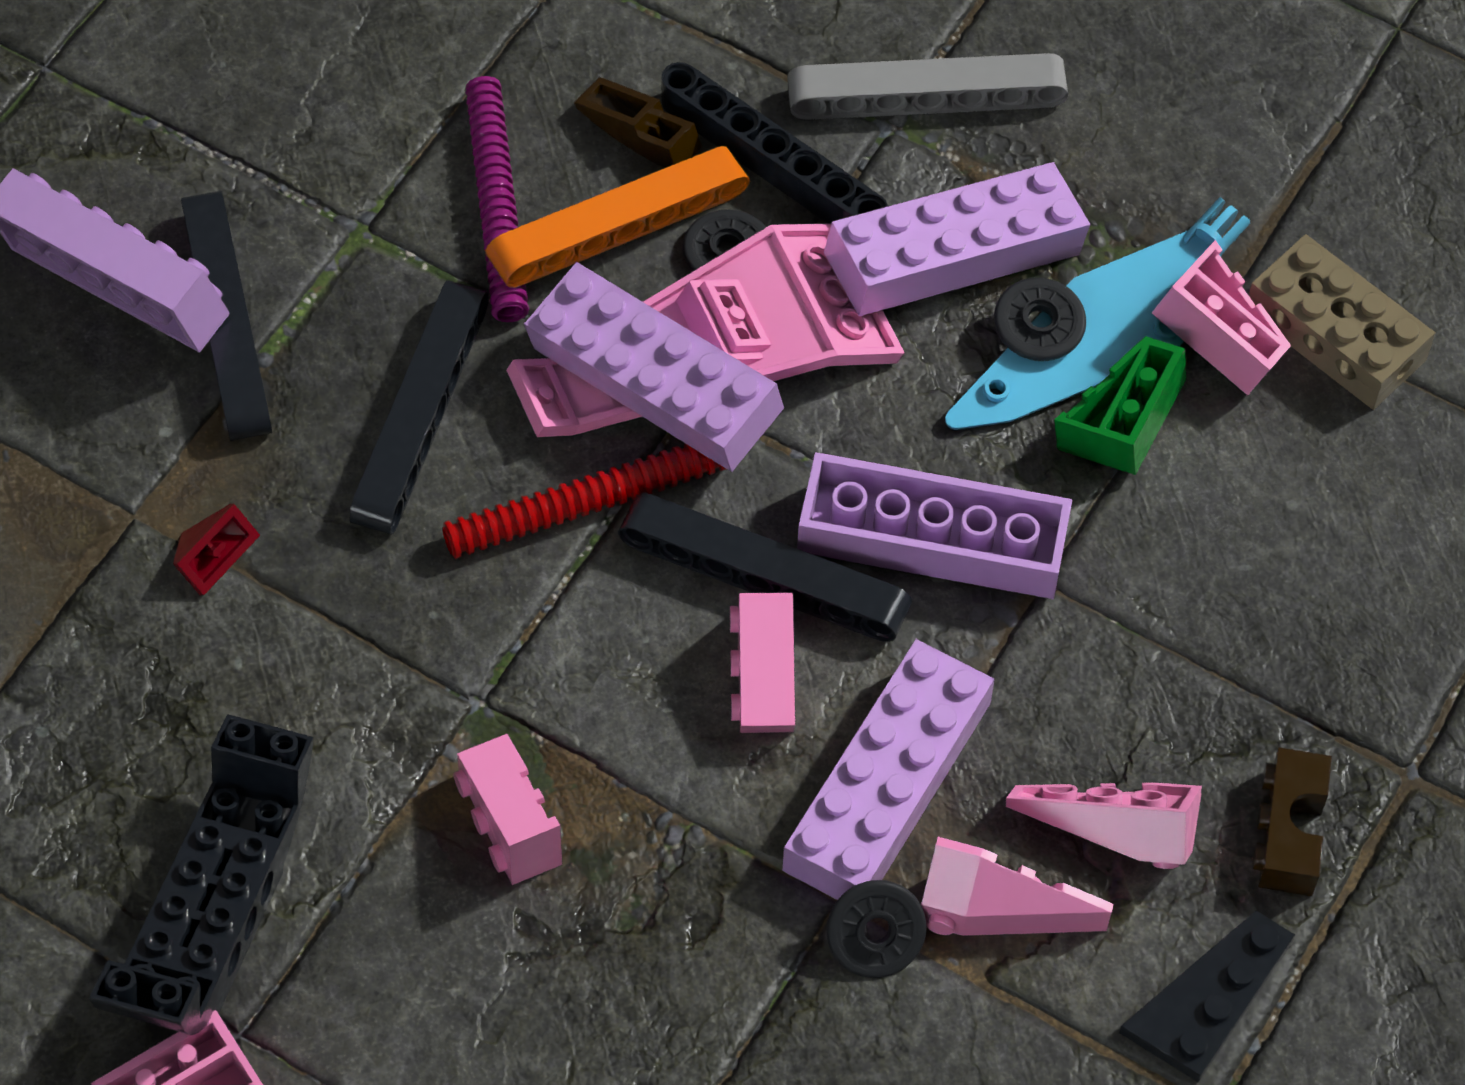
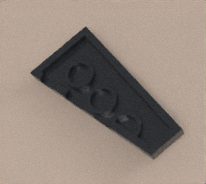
(1207, 1001)

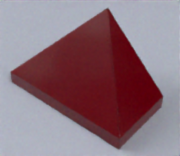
(213, 547)

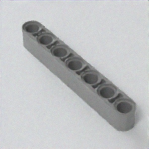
(927, 86)

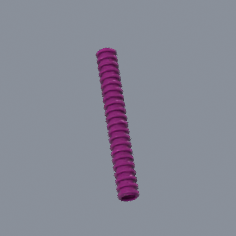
(494, 187)

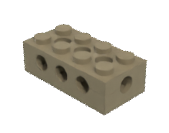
(1342, 321)

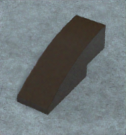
(639, 122)

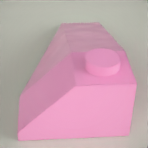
(1142, 824)
(979, 897)

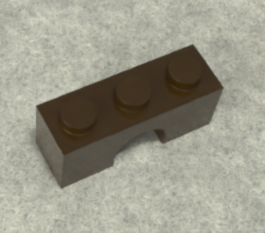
(1289, 857)

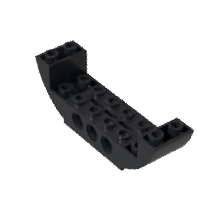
(216, 883)

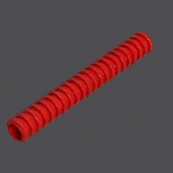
(576, 499)

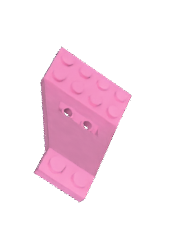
(761, 302)

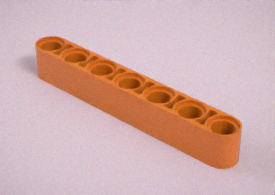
(617, 217)

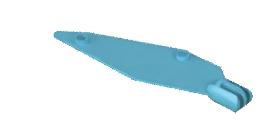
(1118, 316)

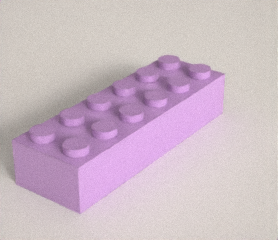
(956, 238)
(110, 260)
(654, 366)
(934, 525)
(888, 772)

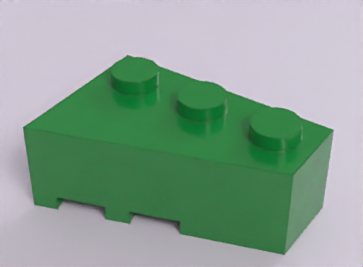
(1127, 409)

